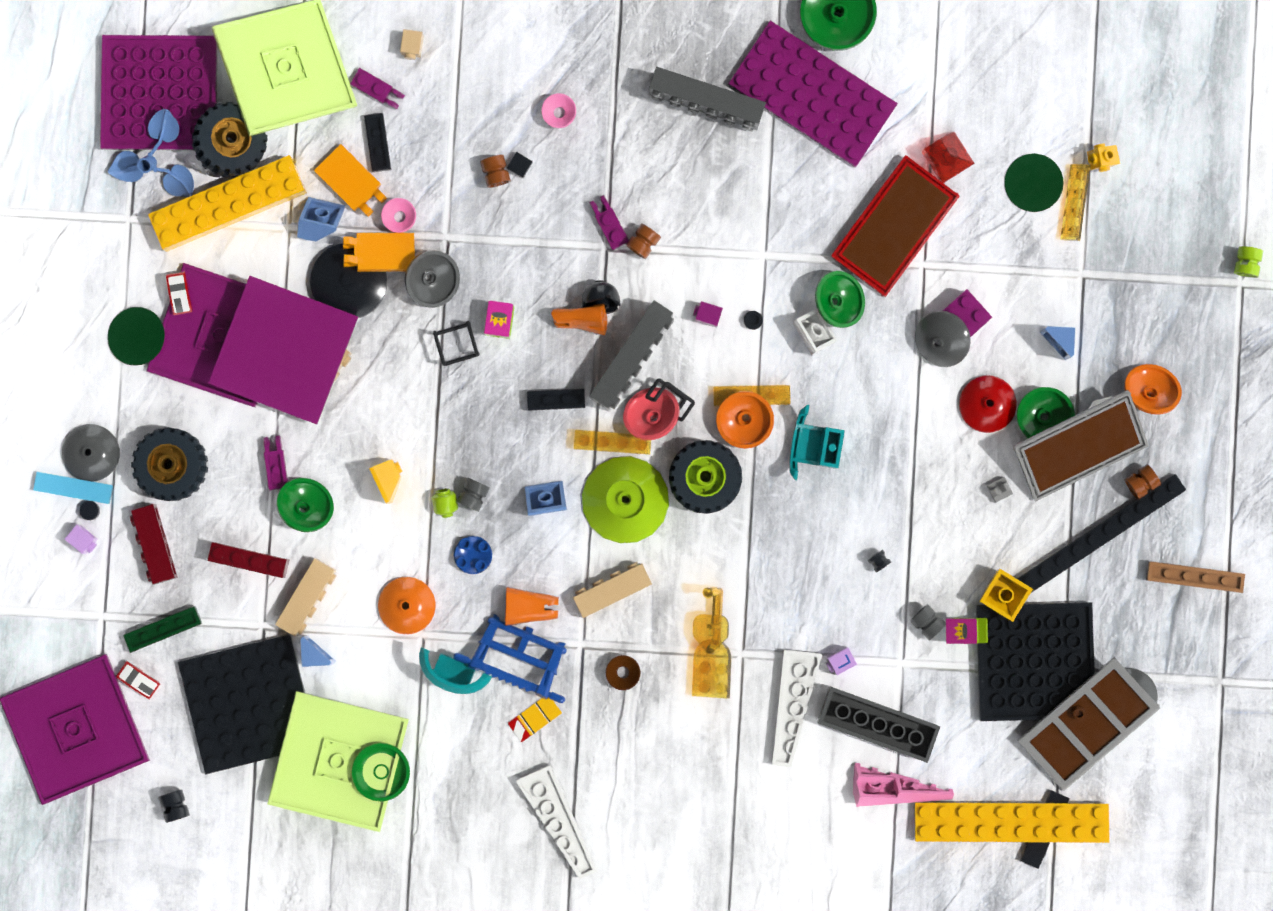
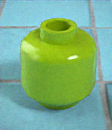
(444, 502)

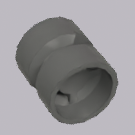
(473, 494)
(928, 622)

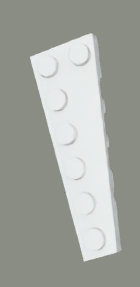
(551, 806)

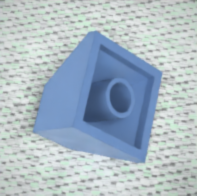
(319, 219)

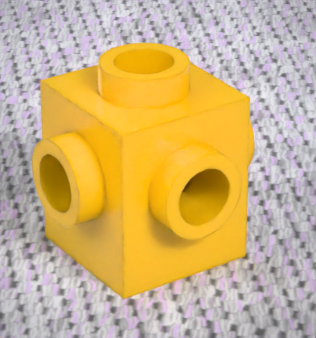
(1103, 157)

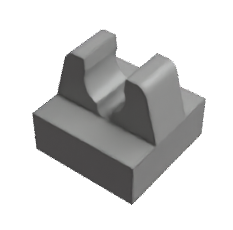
(999, 489)

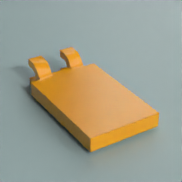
(350, 179)
(380, 251)

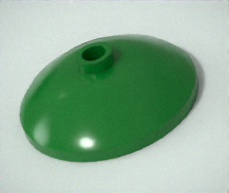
(847, 298)
(1043, 400)
(309, 496)
(400, 779)

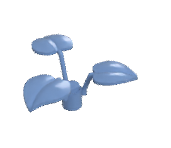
(129, 168)

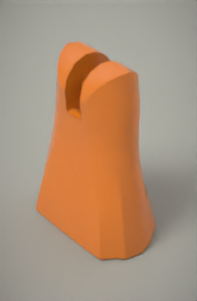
(587, 318)
(528, 606)

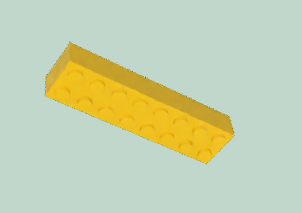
(227, 203)

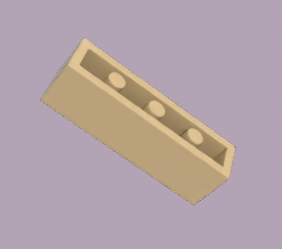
(613, 590)
(306, 597)

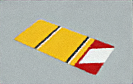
(534, 718)

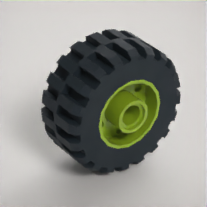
(700, 458)

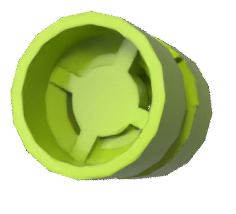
(1248, 261)

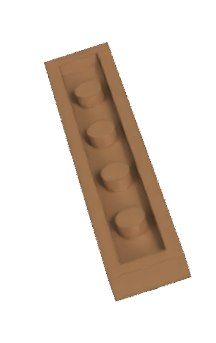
(1195, 577)

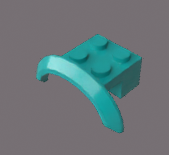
(814, 445)
(451, 674)

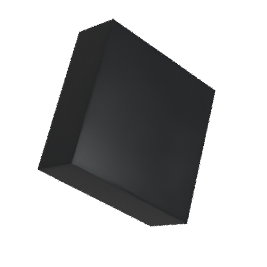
(519, 165)

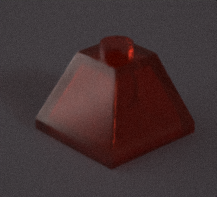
(947, 157)

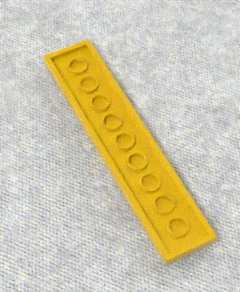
(1012, 822)

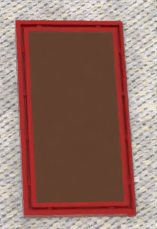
(895, 226)

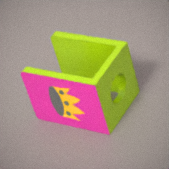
(499, 319)
(966, 630)

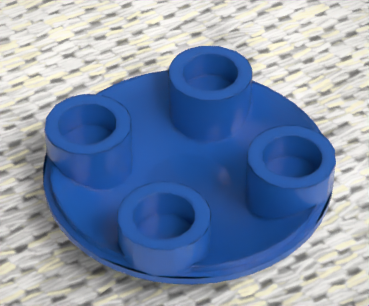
(473, 555)

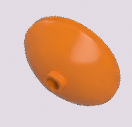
(1154, 382)
(741, 432)
(420, 601)

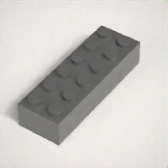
(706, 98)
(631, 356)
(878, 724)

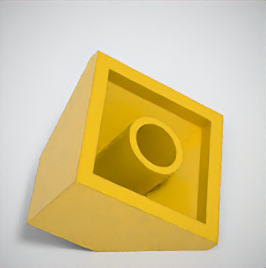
(387, 479)
(1005, 594)

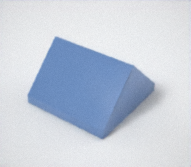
(1061, 339)
(545, 498)
(313, 654)

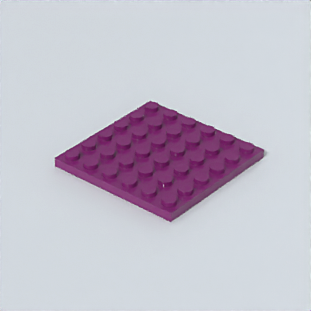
(151, 75)

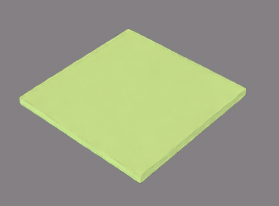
(284, 67)
(319, 759)

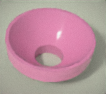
(555, 101)
(394, 206)

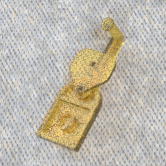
(712, 655)

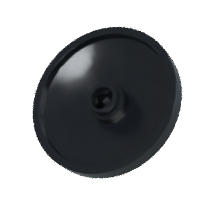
(344, 286)

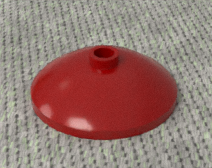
(974, 408)

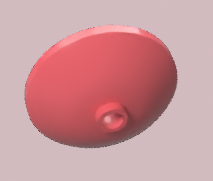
(641, 412)

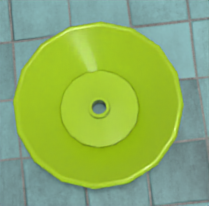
(630, 520)

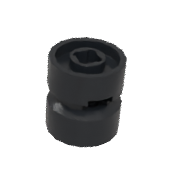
(174, 806)

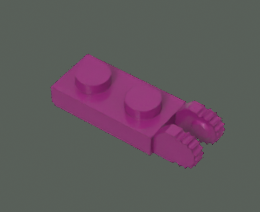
(375, 88)
(610, 225)
(275, 464)

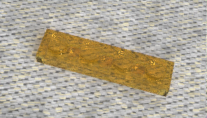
(1075, 202)
(773, 394)
(610, 442)

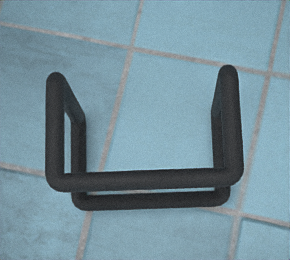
(468, 325)
(675, 390)

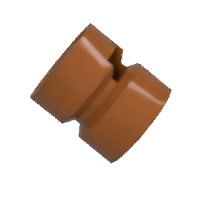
(495, 171)
(643, 241)
(1142, 482)

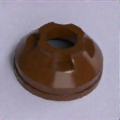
(623, 683)

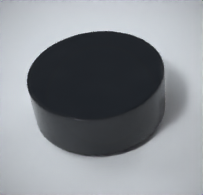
(753, 320)
(89, 510)

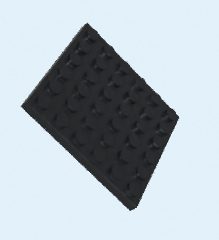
(1034, 659)
(242, 701)

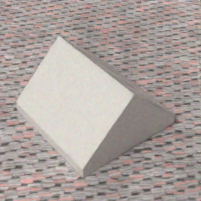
(814, 331)

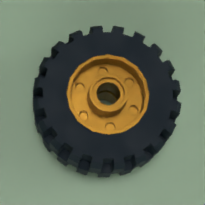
(216, 151)
(152, 460)

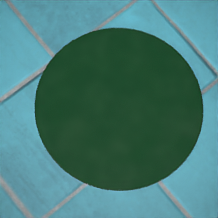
(1034, 182)
(136, 336)

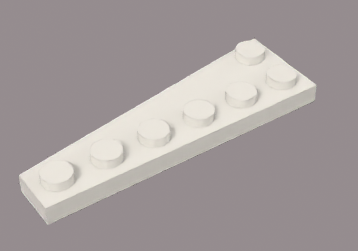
(796, 687)

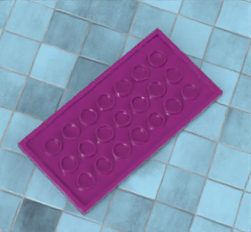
(813, 94)

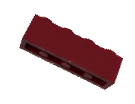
(154, 544)
(248, 560)

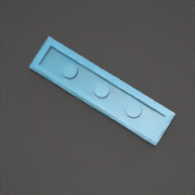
(73, 487)

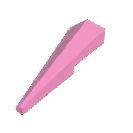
(879, 788)

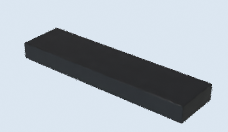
(1036, 851)

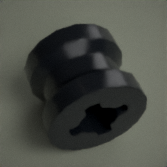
(879, 561)

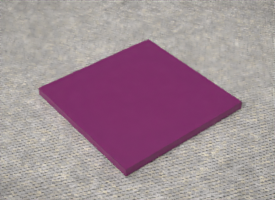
(197, 337)
(283, 350)
(74, 729)

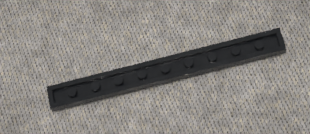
(1102, 533)

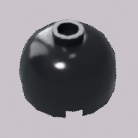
(602, 293)

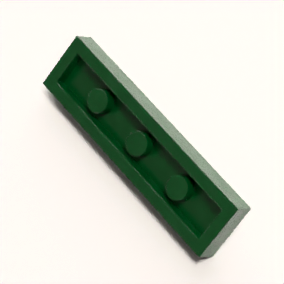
(162, 629)

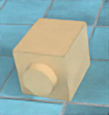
(411, 44)

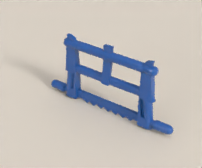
(550, 668)

